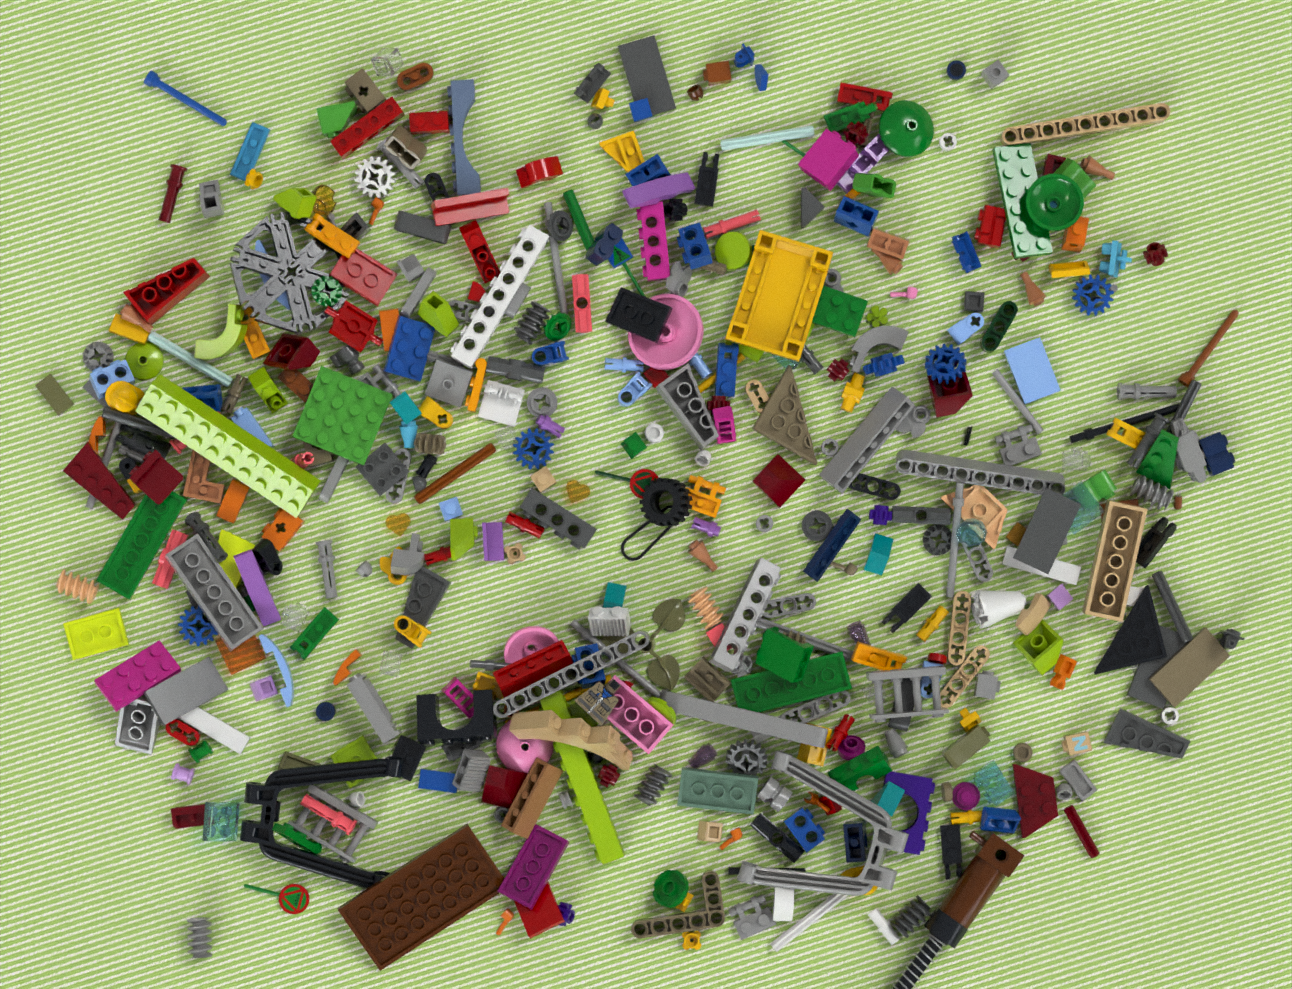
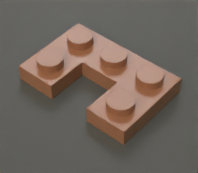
(196, 481)

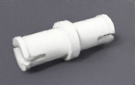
(884, 926)

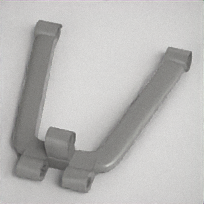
(883, 839)

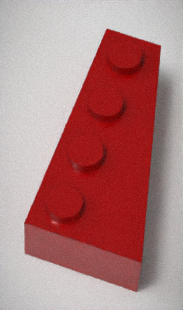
(166, 290)

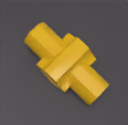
(852, 392)

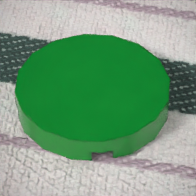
(670, 888)

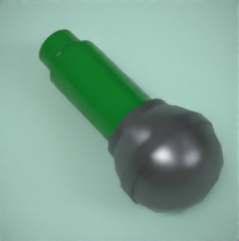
(244, 593)

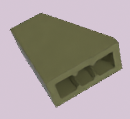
(966, 746)

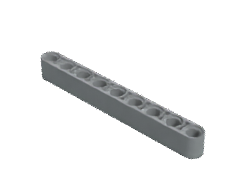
(971, 469)
(564, 680)
(745, 719)

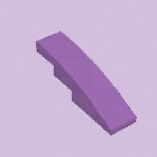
(864, 163)
(658, 189)
(257, 587)

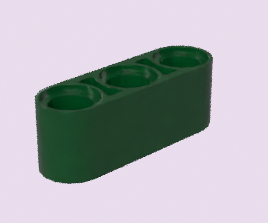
(1000, 317)

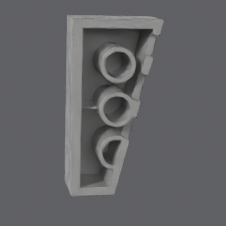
(685, 401)

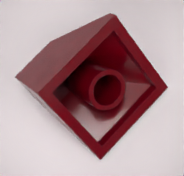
(292, 353)
(951, 397)
(778, 480)
(502, 786)

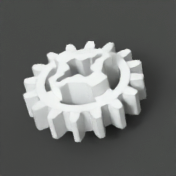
(370, 169)

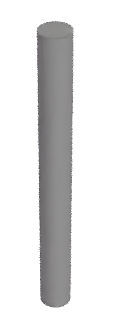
(1017, 401)

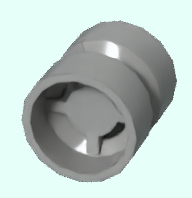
(774, 794)

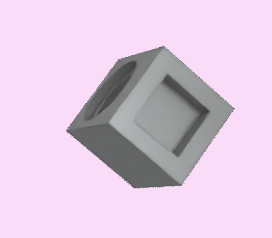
(995, 74)

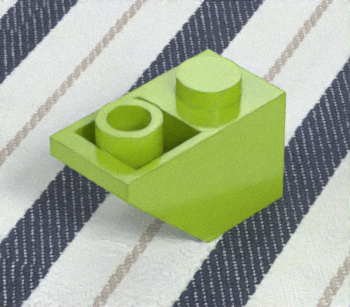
(296, 201)
(438, 314)
(267, 390)

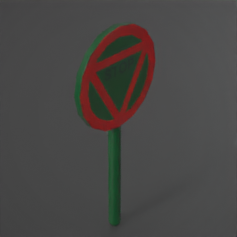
(637, 481)

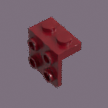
(156, 477)

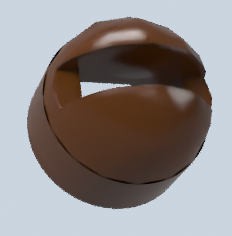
(695, 92)

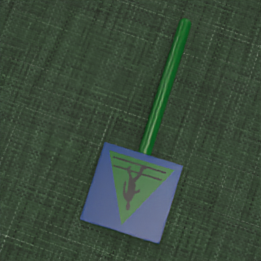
(620, 256)

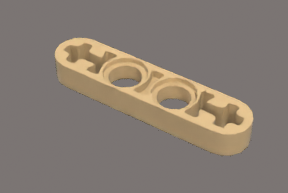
(962, 628)
(960, 674)

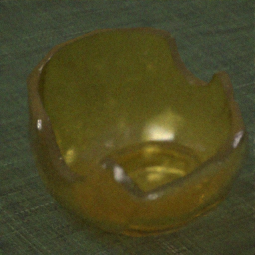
(324, 202)

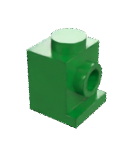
(633, 445)

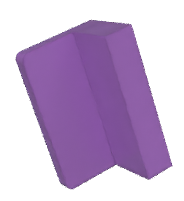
(493, 541)

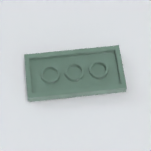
(717, 790)

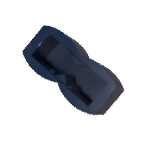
(604, 244)
(1216, 453)

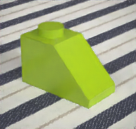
(462, 536)

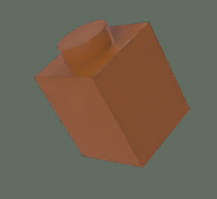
(717, 73)

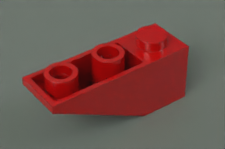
(480, 251)

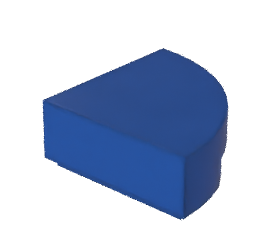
(761, 77)

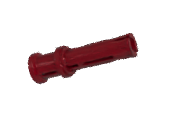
(174, 184)

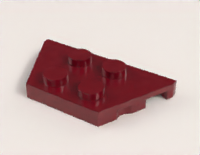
(1034, 799)

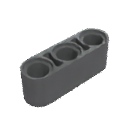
(421, 227)
(902, 723)

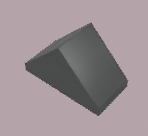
(809, 207)
(356, 227)

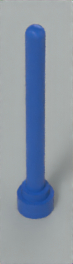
(153, 80)

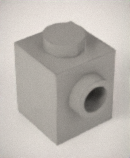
(986, 685)

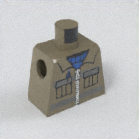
(599, 700)

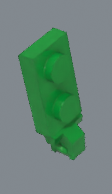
(853, 113)

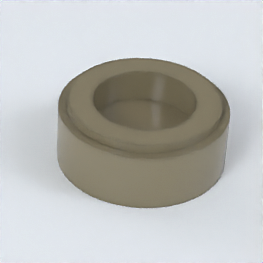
(1022, 752)
(946, 791)

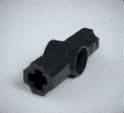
(786, 846)

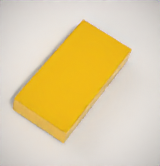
(1069, 269)
(128, 330)

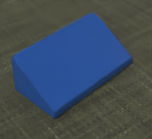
(999, 820)

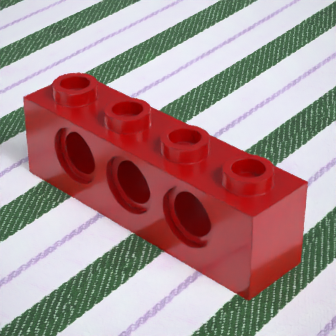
(367, 127)

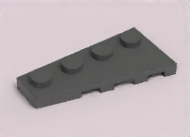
(424, 597)
(1137, 733)

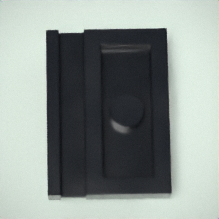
(411, 753)

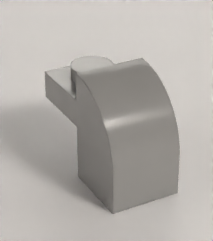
(211, 199)
(408, 561)

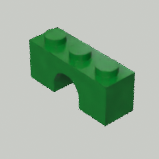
(871, 762)

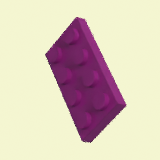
(533, 866)

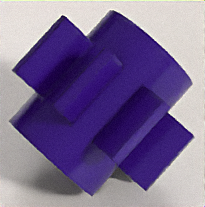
(880, 515)
(567, 912)

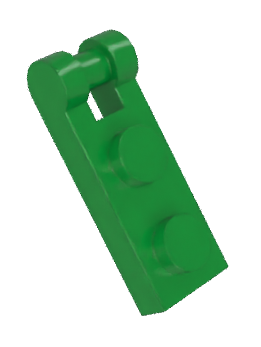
(315, 632)
(297, 838)

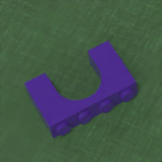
(919, 789)

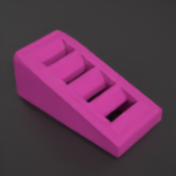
(724, 424)
(450, 686)

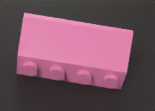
(638, 718)

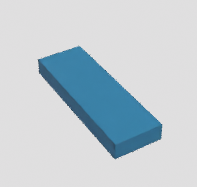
(250, 151)

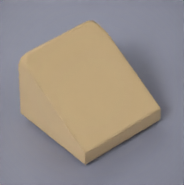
(709, 831)

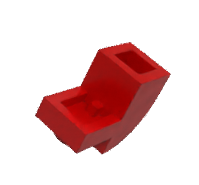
(538, 171)

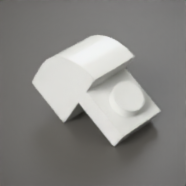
(783, 904)

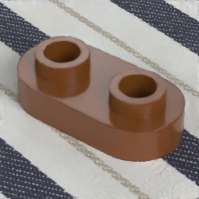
(415, 77)

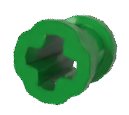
(200, 751)

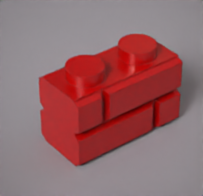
(429, 122)
(991, 226)

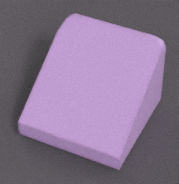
(1059, 597)
(263, 688)

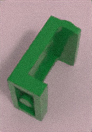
(783, 655)

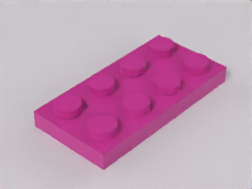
(137, 675)

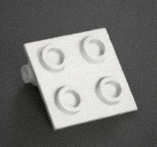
(501, 403)

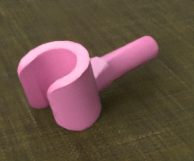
(911, 293)

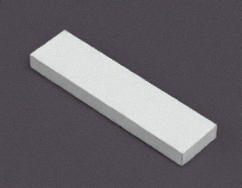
(1059, 571)
(216, 729)

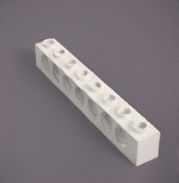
(529, 235)

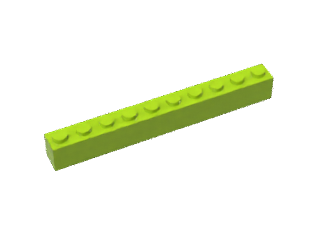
(584, 783)

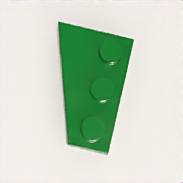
(1160, 459)

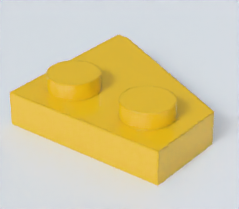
(624, 150)

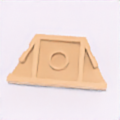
(983, 506)

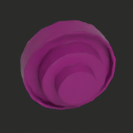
(851, 747)
(965, 795)

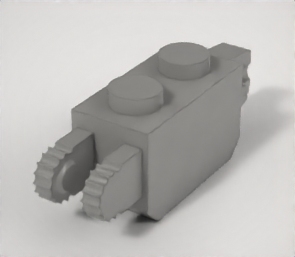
(1189, 454)

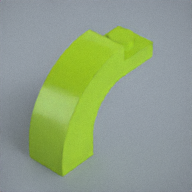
(228, 341)

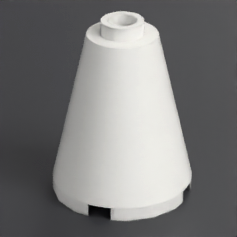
(995, 606)

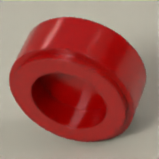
(937, 658)

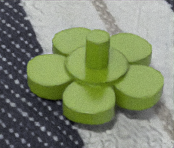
(878, 316)

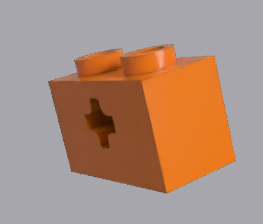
(281, 539)

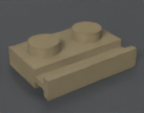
(707, 679)

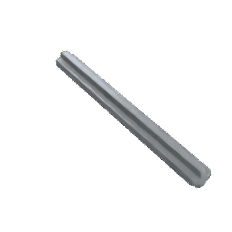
(817, 643)

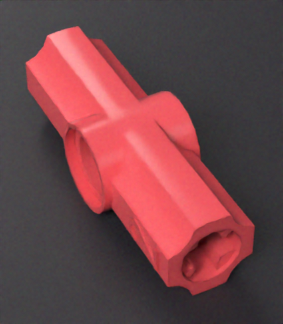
(581, 290)
(164, 571)

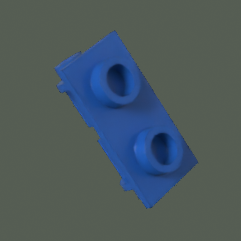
(744, 57)
(966, 250)

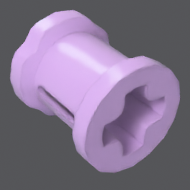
(182, 773)

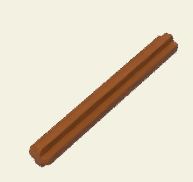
(455, 473)

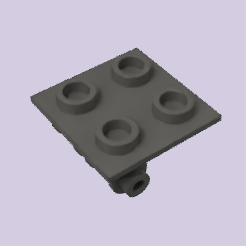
(382, 469)

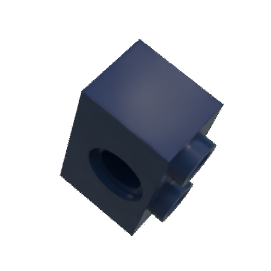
(855, 841)

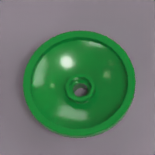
(898, 135)
(1055, 189)

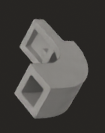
(881, 335)

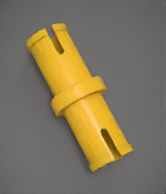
(932, 623)
(966, 817)

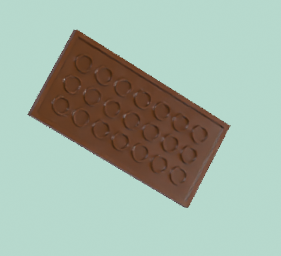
(422, 897)

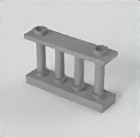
(915, 676)
(334, 803)

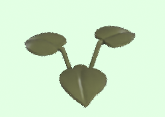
(664, 670)

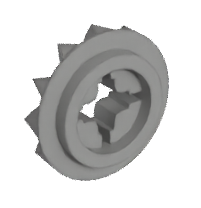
(102, 348)
(539, 393)

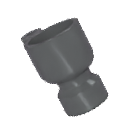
(348, 356)

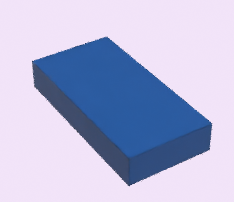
(437, 781)

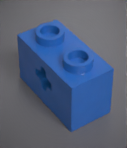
(856, 216)

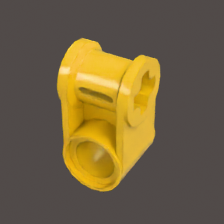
(432, 412)
(412, 631)

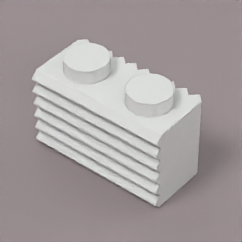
(609, 621)

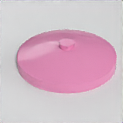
(678, 339)

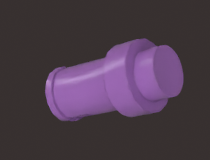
(546, 423)
(707, 527)

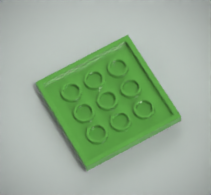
(342, 415)

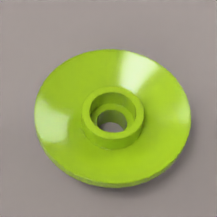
(153, 364)

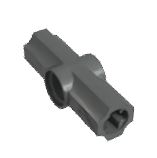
(515, 369)
(907, 514)

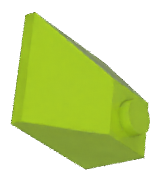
(1040, 647)

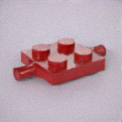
(353, 326)

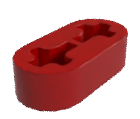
(180, 735)

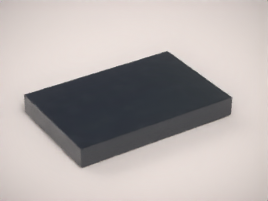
(639, 315)

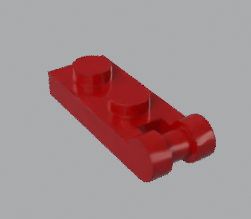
(852, 94)

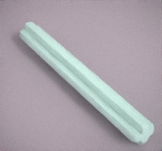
(765, 138)
(189, 359)

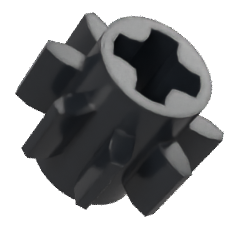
(675, 209)

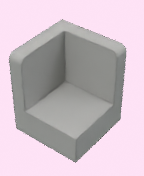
(411, 268)

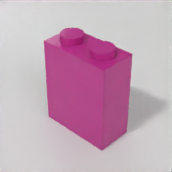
(828, 159)

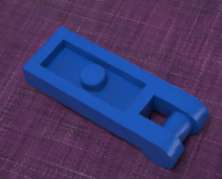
(726, 370)

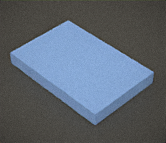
(1032, 370)

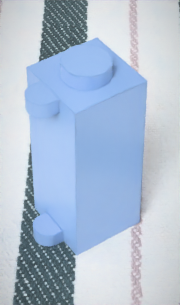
(247, 421)

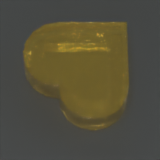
(576, 491)
(399, 523)

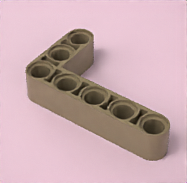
(687, 916)

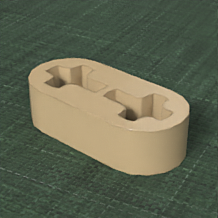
(762, 393)

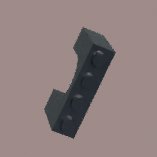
(481, 727)

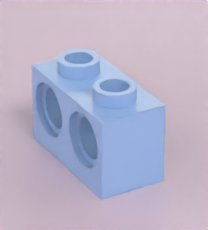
(109, 374)

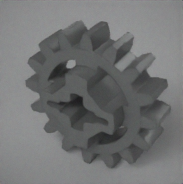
(756, 758)

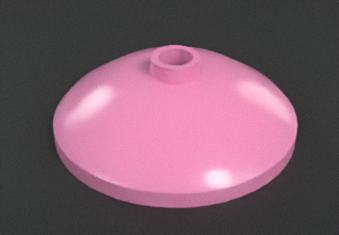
(518, 643)
(515, 757)

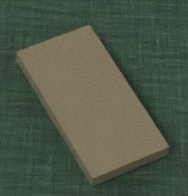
(1189, 667)

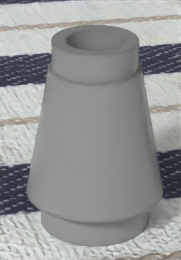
(895, 743)

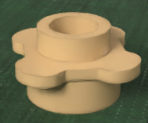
(513, 558)

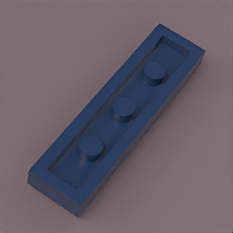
(832, 545)

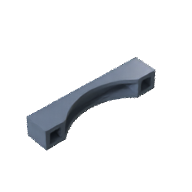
(462, 100)

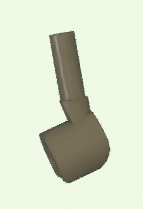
(850, 569)

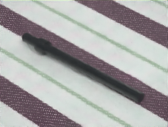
(1090, 433)

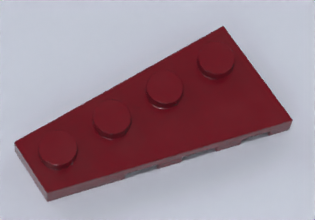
(95, 477)

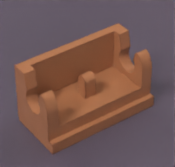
(888, 243)

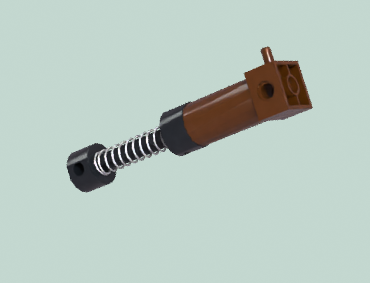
(963, 902)

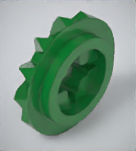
(322, 298)
(563, 327)

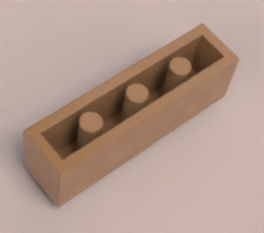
(531, 798)

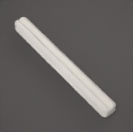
(807, 921)

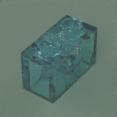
(992, 772)

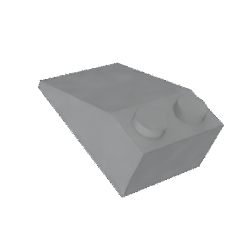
(137, 726)

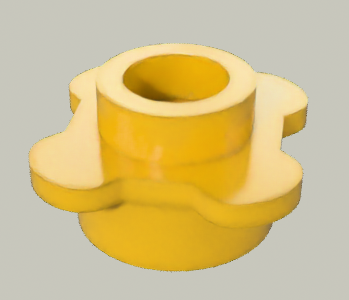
(254, 179)
(695, 944)

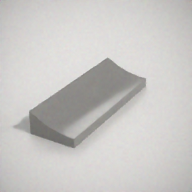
(214, 592)

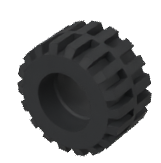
(680, 506)

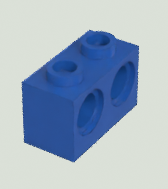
(648, 171)
(694, 246)
(208, 394)
(599, 675)
(801, 831)

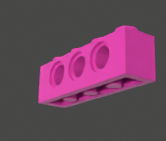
(661, 271)

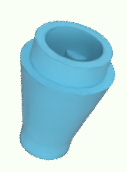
(408, 433)

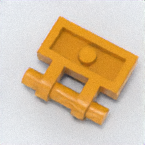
(702, 502)

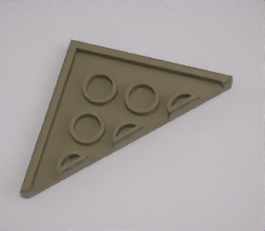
(785, 420)

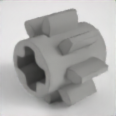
(744, 666)

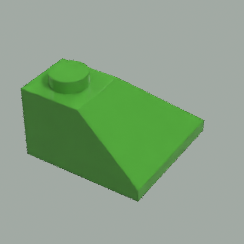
(336, 118)

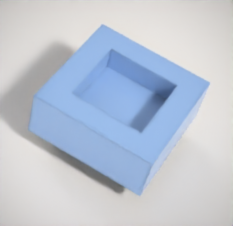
(450, 508)

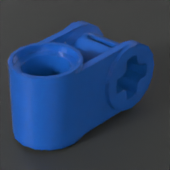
(551, 354)

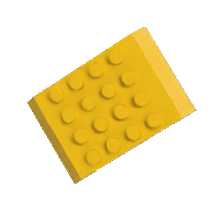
(779, 295)

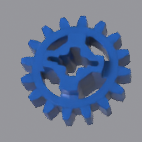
(1091, 302)
(883, 364)
(944, 366)
(535, 457)
(198, 633)

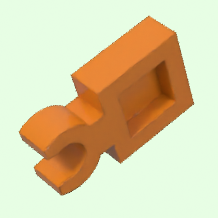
(1063, 670)

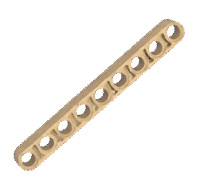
(1092, 119)

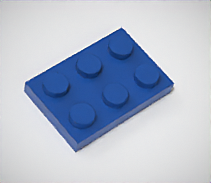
(409, 348)

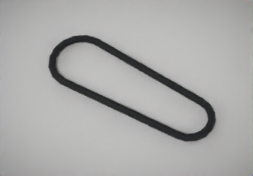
(640, 528)

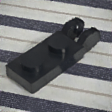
(707, 182)
(142, 441)
(1154, 541)
(908, 606)
(951, 848)

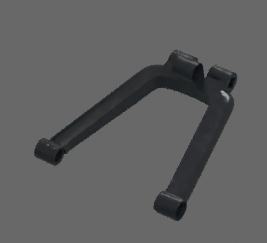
(267, 793)

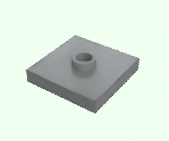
(448, 382)

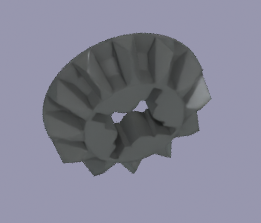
(564, 221)
(809, 520)
(929, 543)

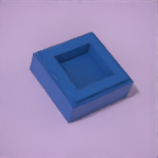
(640, 110)

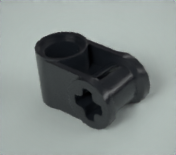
(267, 557)

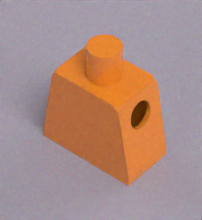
(1075, 235)

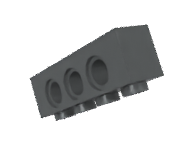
(535, 498)

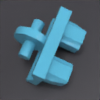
(1112, 267)

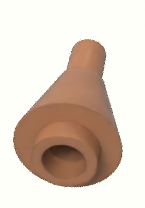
(1092, 167)
(891, 263)
(1034, 294)
(132, 315)
(699, 551)

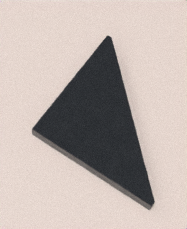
(1137, 639)

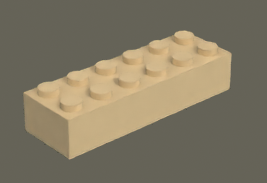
(1114, 560)

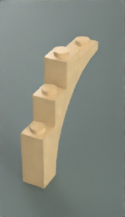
(573, 731)

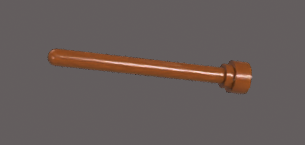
(1186, 378)

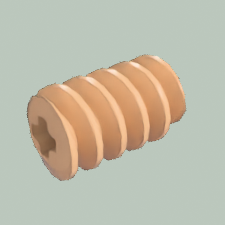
(77, 587)
(706, 608)

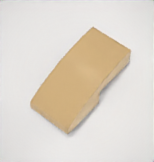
(1032, 617)

